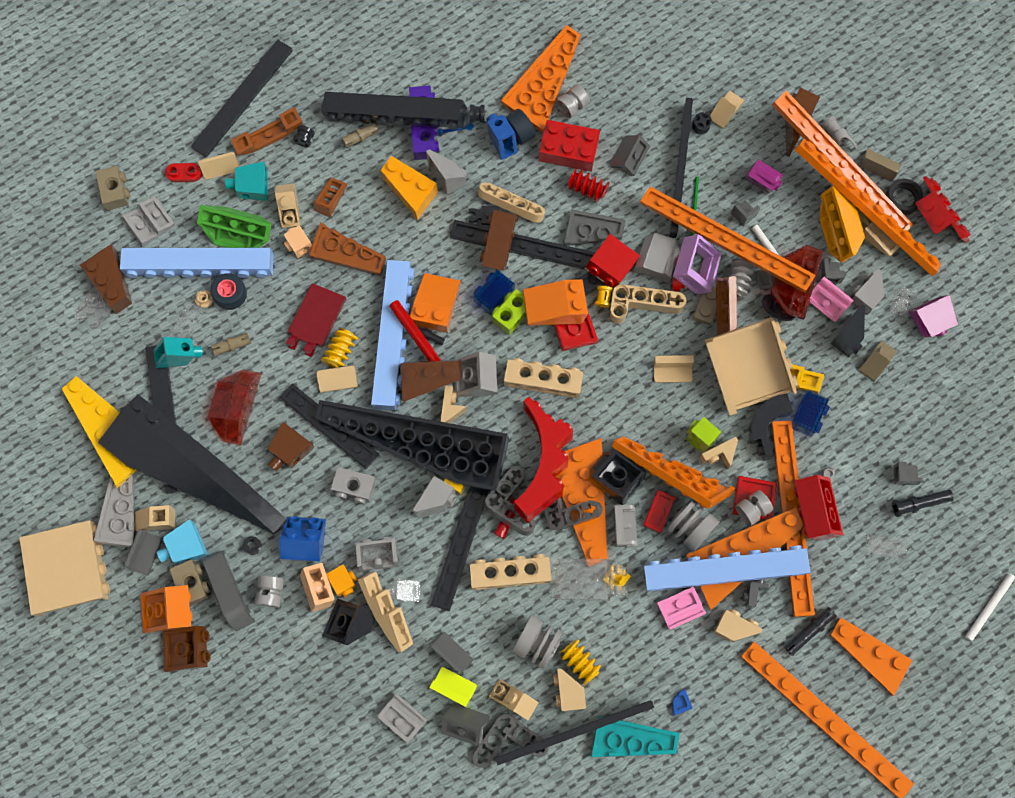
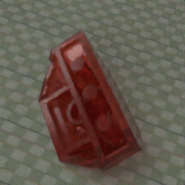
(789, 298)
(233, 405)

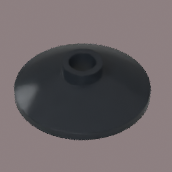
(774, 309)

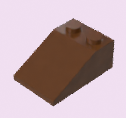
(808, 102)

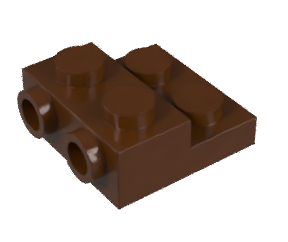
(186, 648)

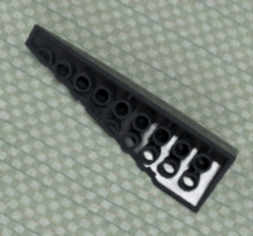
(162, 450)
(450, 450)

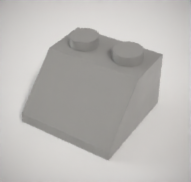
(478, 376)
(435, 499)

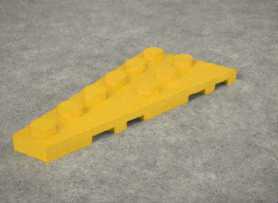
(96, 417)

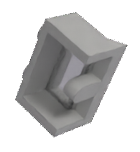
(377, 554)

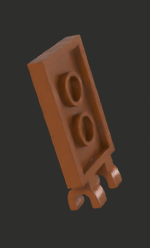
(726, 304)

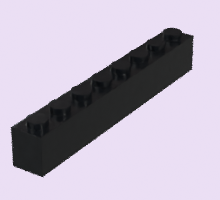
(394, 110)

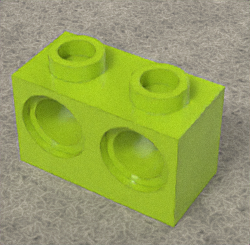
(516, 314)
(702, 434)

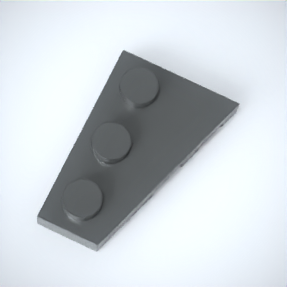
(592, 228)

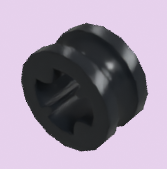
(257, 543)

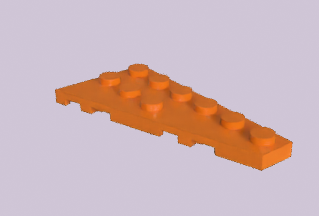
(762, 536)

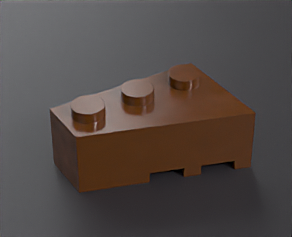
(107, 277)

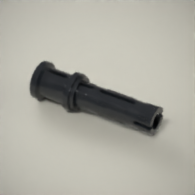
(913, 503)

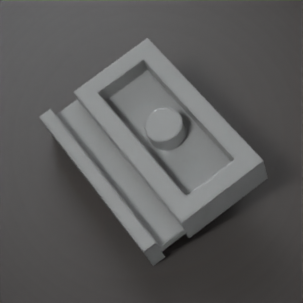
(402, 718)

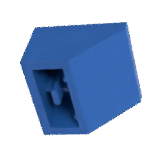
(302, 539)

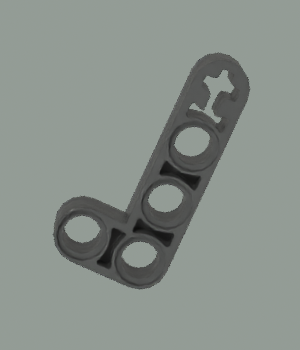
(227, 591)

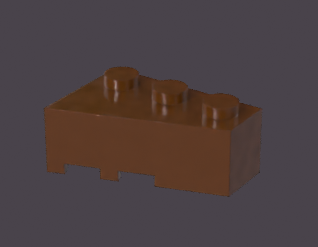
(498, 240)
(426, 376)

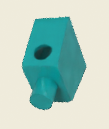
(250, 181)
(175, 352)

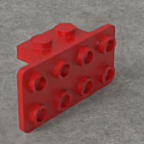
(937, 211)

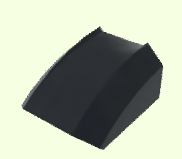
(617, 475)

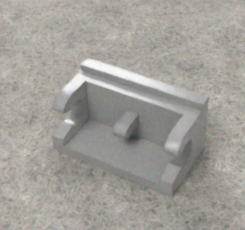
(625, 526)

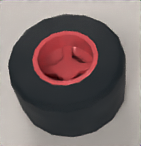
(521, 125)
(228, 284)

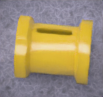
(604, 296)

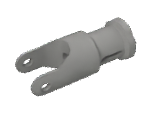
(837, 133)

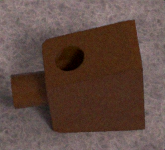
(288, 447)

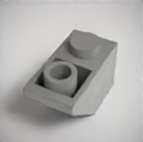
(870, 293)

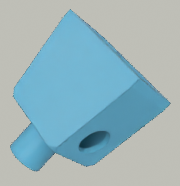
(183, 544)

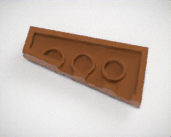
(343, 251)

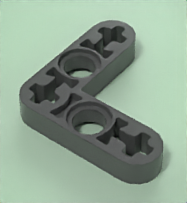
(503, 504)
(564, 514)
(511, 733)

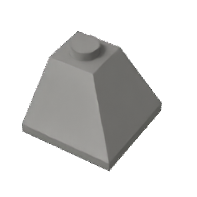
(446, 171)

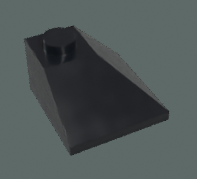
(852, 334)
(348, 622)

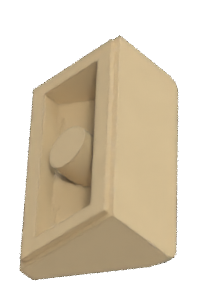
(218, 165)
(337, 379)

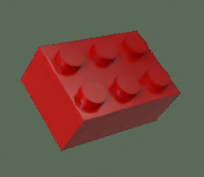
(569, 145)
(818, 507)

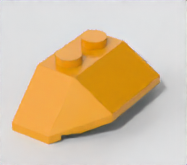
(840, 225)

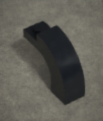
(758, 431)

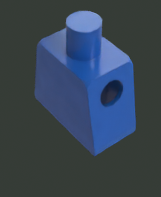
(499, 130)

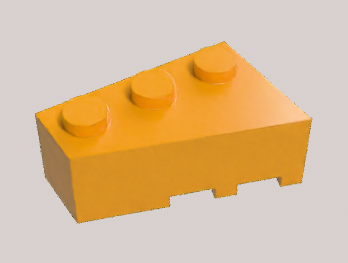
(409, 185)

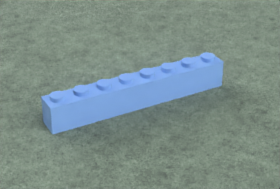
(196, 262)
(391, 337)
(727, 569)

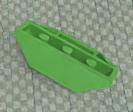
(233, 227)

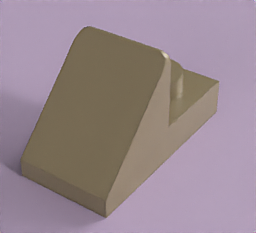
(877, 360)

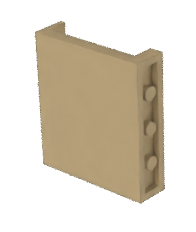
(751, 364)
(63, 568)

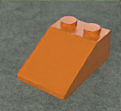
(435, 302)
(556, 303)
(165, 609)

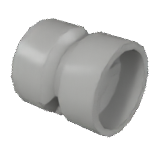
(574, 100)
(756, 506)
(273, 586)

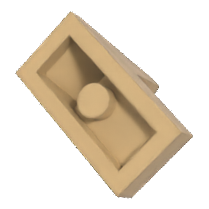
(726, 109)
(449, 411)
(725, 450)

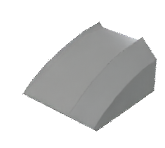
(658, 257)

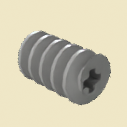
(742, 271)

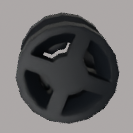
(477, 113)
(703, 119)
(304, 136)

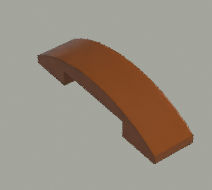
(269, 134)

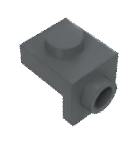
(751, 594)

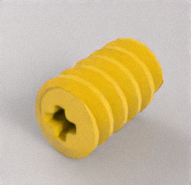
(339, 347)
(580, 661)

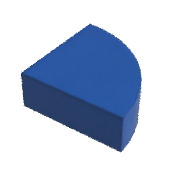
(681, 703)

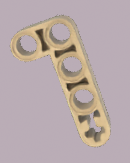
(648, 303)

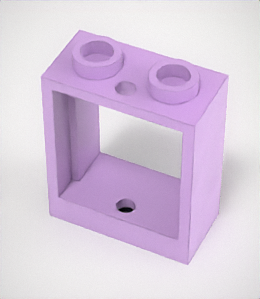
(704, 281)

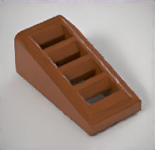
(325, 207)

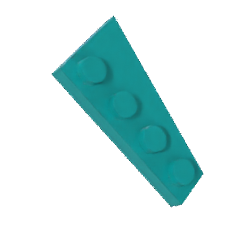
(633, 740)

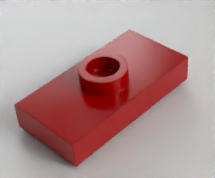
(659, 511)

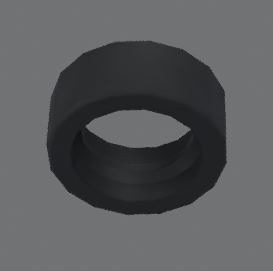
(910, 185)

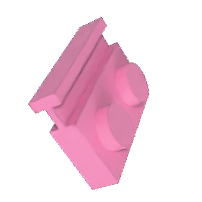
(830, 299)
(681, 608)

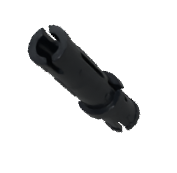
(816, 625)

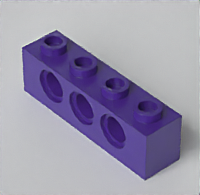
(418, 133)

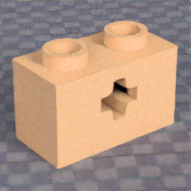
(317, 587)

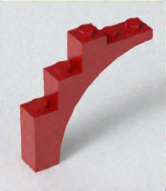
(545, 487)

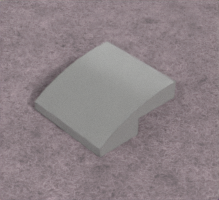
(148, 221)

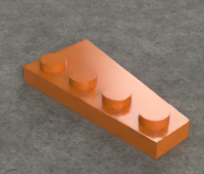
(879, 659)

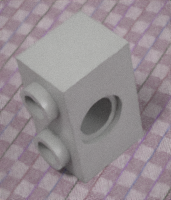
(345, 477)

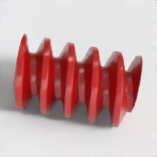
(587, 185)

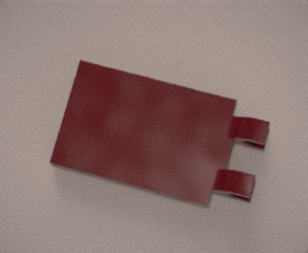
(315, 318)

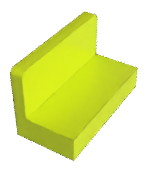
(454, 686)

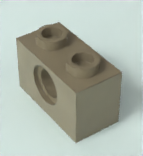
(108, 179)
(184, 572)

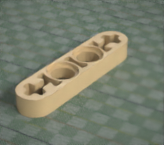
(492, 193)

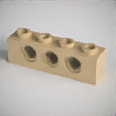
(533, 383)
(521, 578)

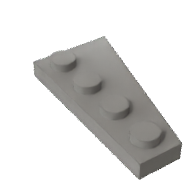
(117, 515)

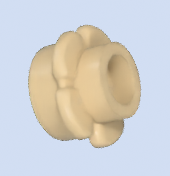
(203, 303)

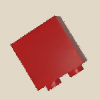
(612, 261)

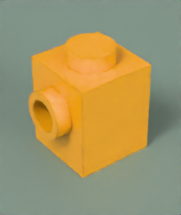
(342, 581)

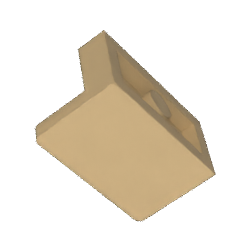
(673, 369)

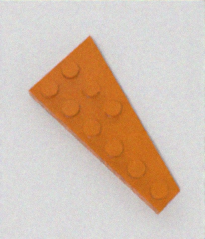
(541, 83)
(675, 474)
(580, 488)

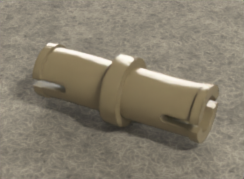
(360, 135)
(231, 344)

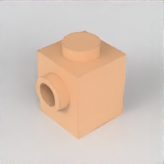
(297, 241)

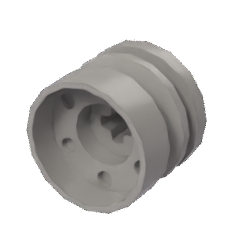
(693, 525)
(537, 642)

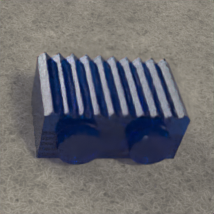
(493, 291)
(810, 413)

